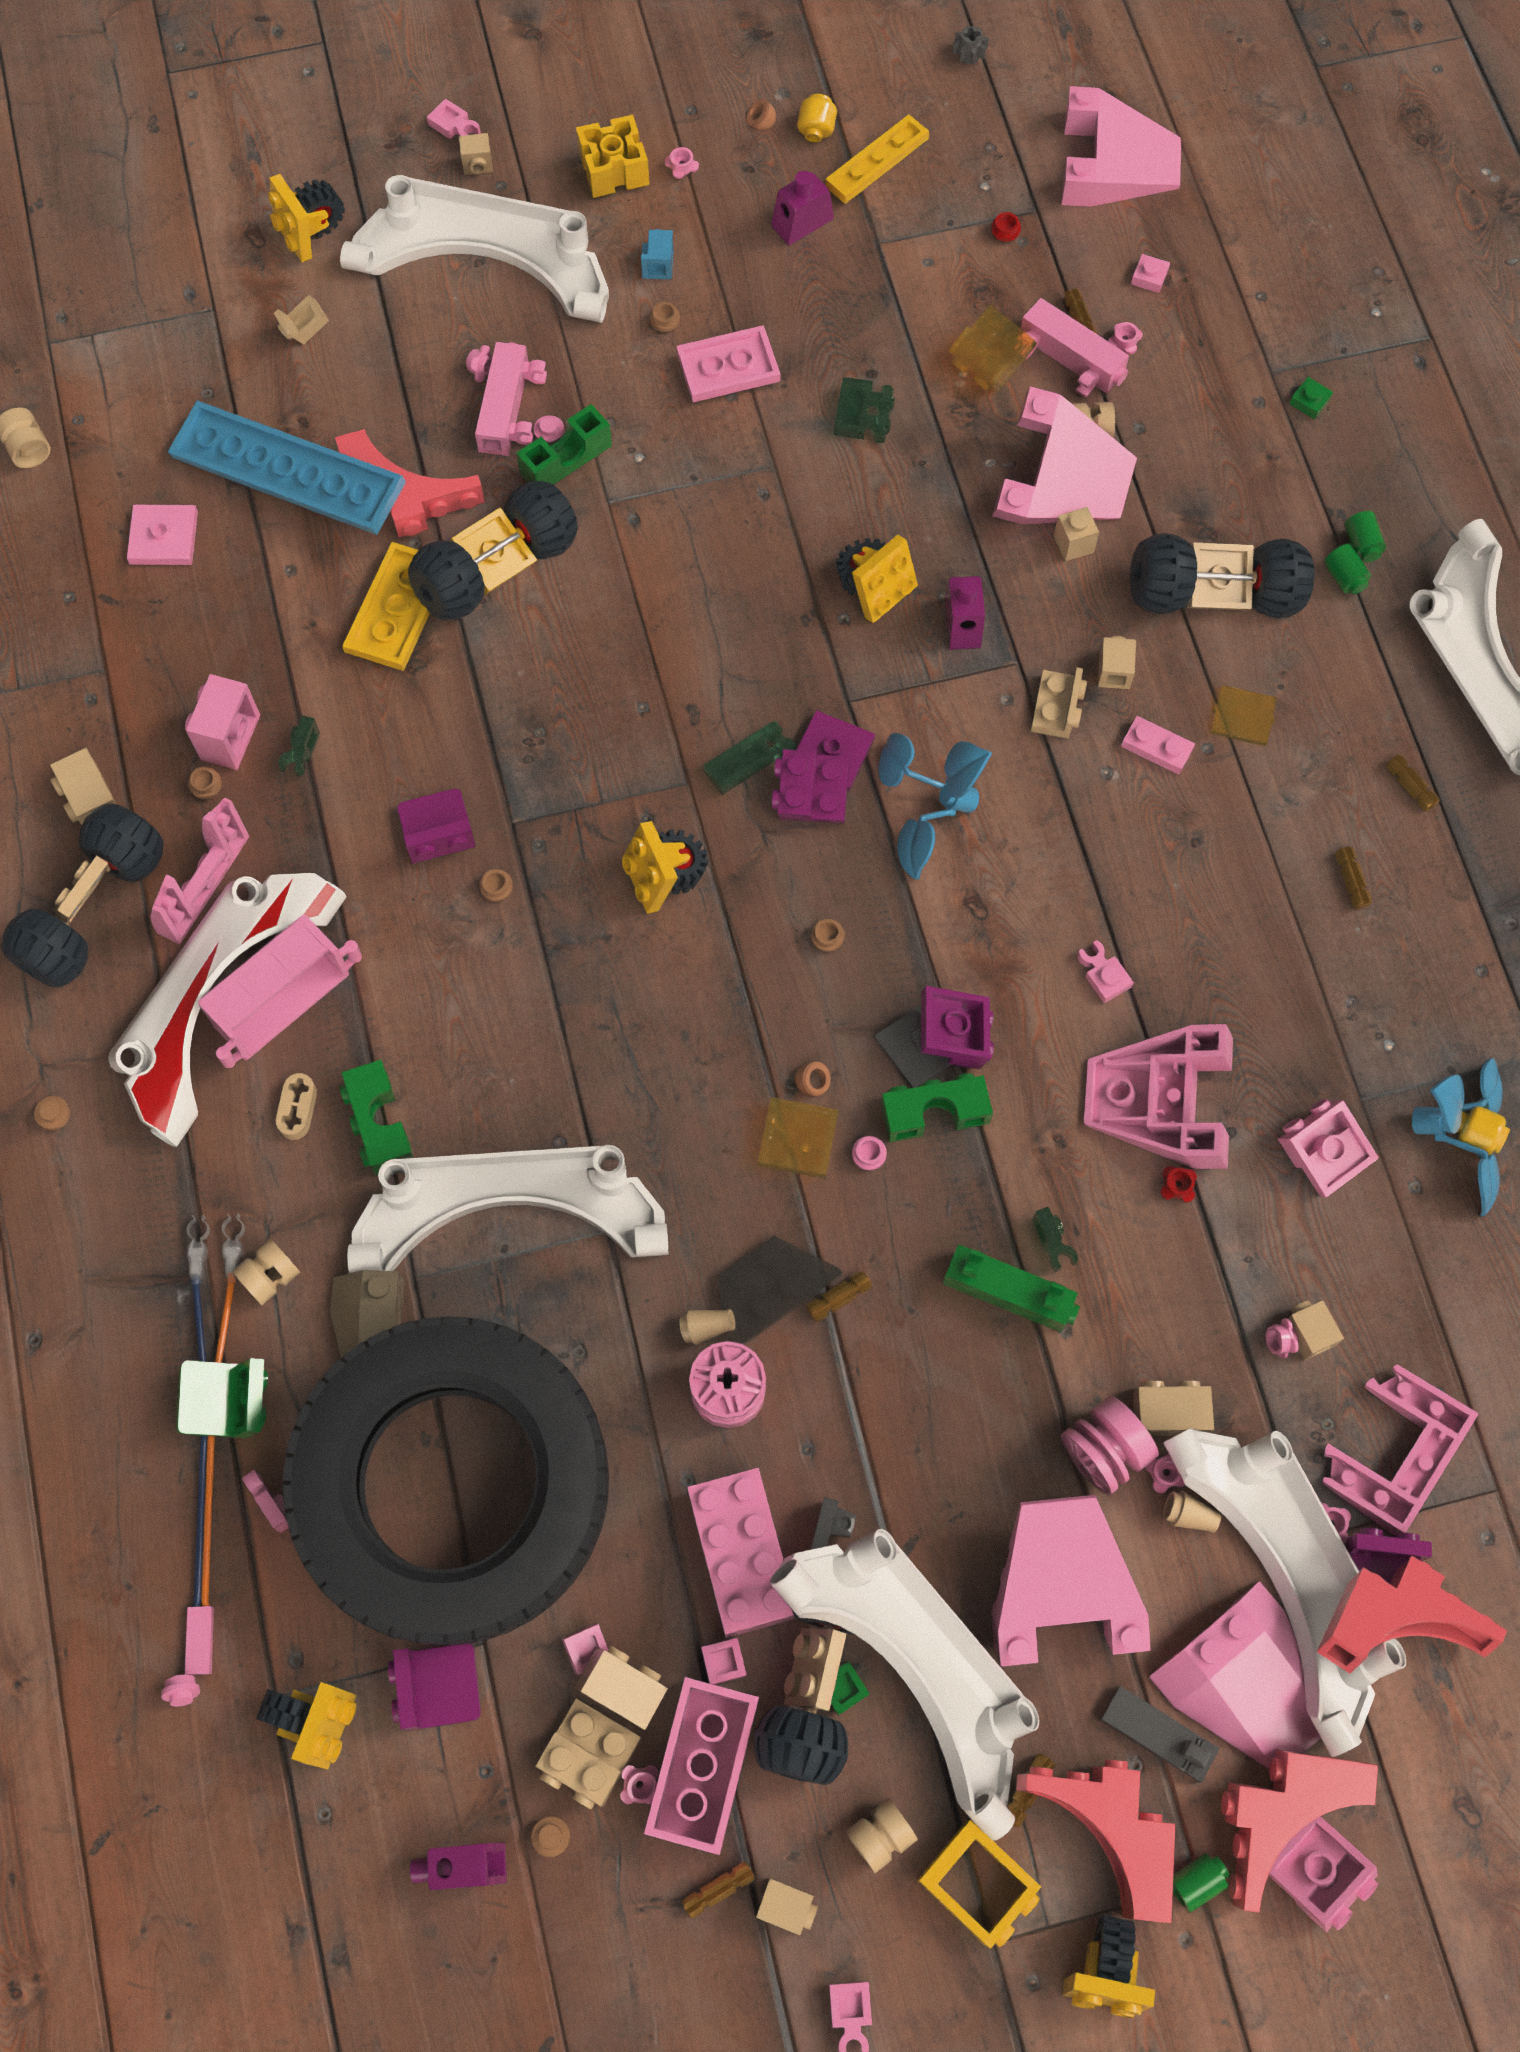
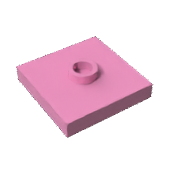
(162, 535)

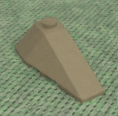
(365, 1305)

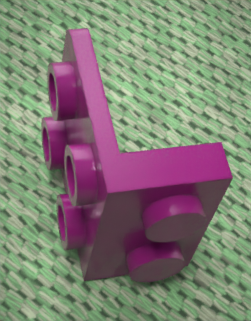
(435, 825)
(1385, 1554)
(434, 1686)

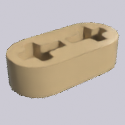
(288, 1105)

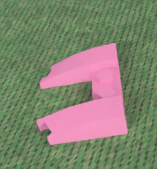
(179, 908)
(1444, 1428)

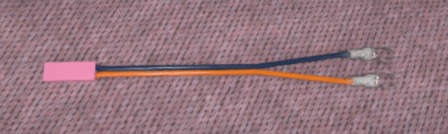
(201, 1619)

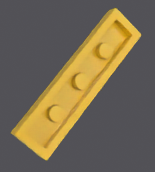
(877, 159)

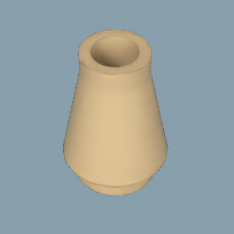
(703, 1325)
(1188, 1512)

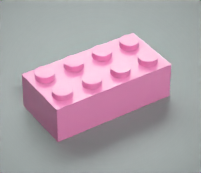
(740, 1551)
(701, 1766)

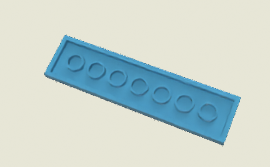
(287, 467)

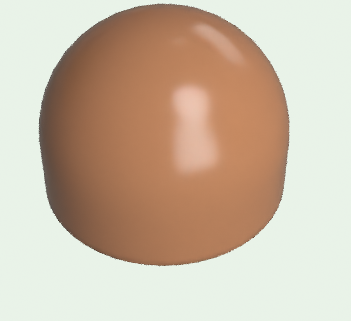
(766, 119)
(802, 1078)

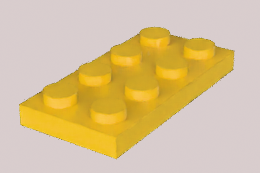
(389, 615)

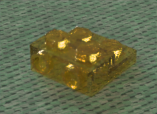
(992, 349)

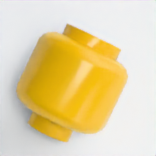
(817, 117)
(1483, 1129)

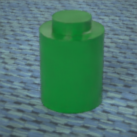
(1365, 535)
(1348, 569)
(1199, 1881)

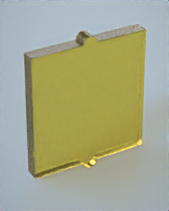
(1243, 715)

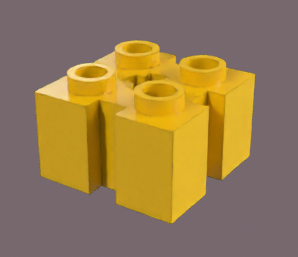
(612, 156)

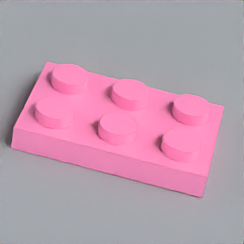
(728, 363)

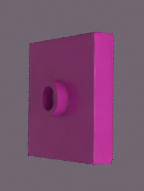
(838, 738)

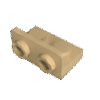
(1057, 703)

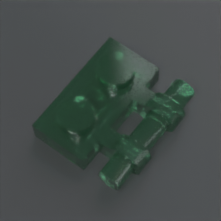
(853, 410)

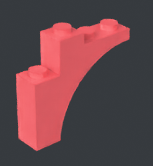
(421, 495)
(1408, 1606)
(1109, 1807)
(1269, 1817)

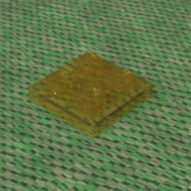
(798, 1137)

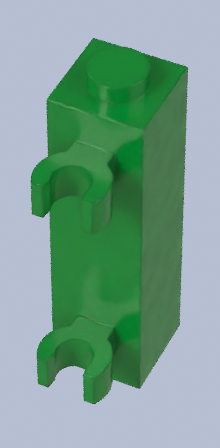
(1011, 1289)

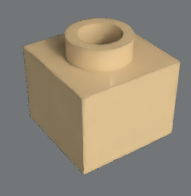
(476, 154)

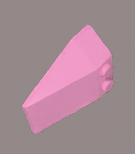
(1244, 1680)

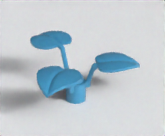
(962, 768)
(1448, 1117)

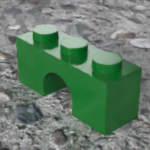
(585, 438)
(368, 1090)
(963, 1098)

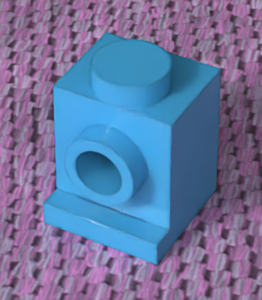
(658, 255)

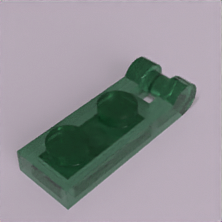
(747, 757)

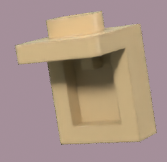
(302, 321)

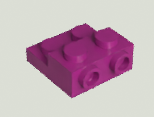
(811, 786)
(956, 1026)

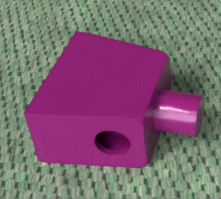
(801, 207)
(963, 603)
(471, 1866)

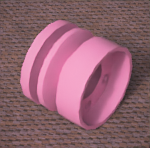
(727, 1406)
(1114, 1441)

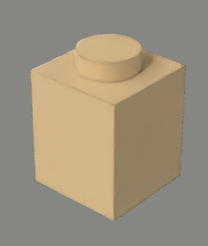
(1076, 534)
(1117, 662)
(1315, 1328)
(787, 1907)

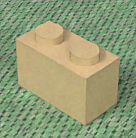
(81, 784)
(1174, 1409)
(621, 1687)

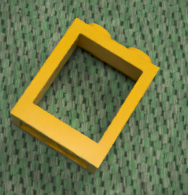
(948, 1857)

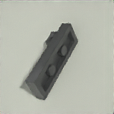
(832, 1522)
(1159, 1734)

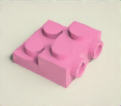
(1328, 1146)
(1324, 1874)

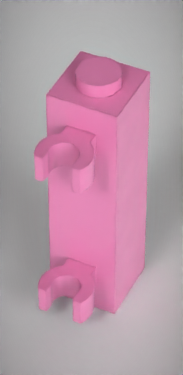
(1076, 348)
(503, 397)

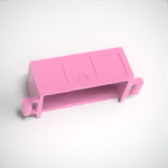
(275, 988)

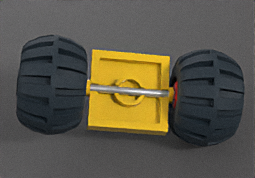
(457, 572)

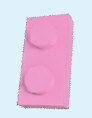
(1158, 745)

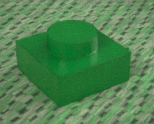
(1311, 398)
(847, 1689)

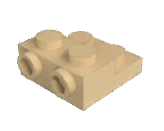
(587, 1754)

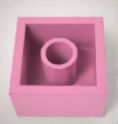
(222, 721)

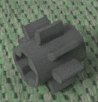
(970, 45)

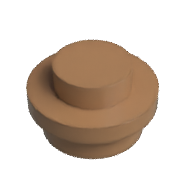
(664, 317)
(205, 783)
(496, 885)
(827, 935)
(52, 1113)
(550, 1836)

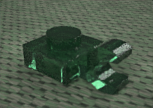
(303, 740)
(1049, 1231)

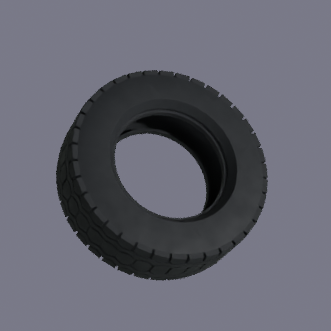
(331, 1457)

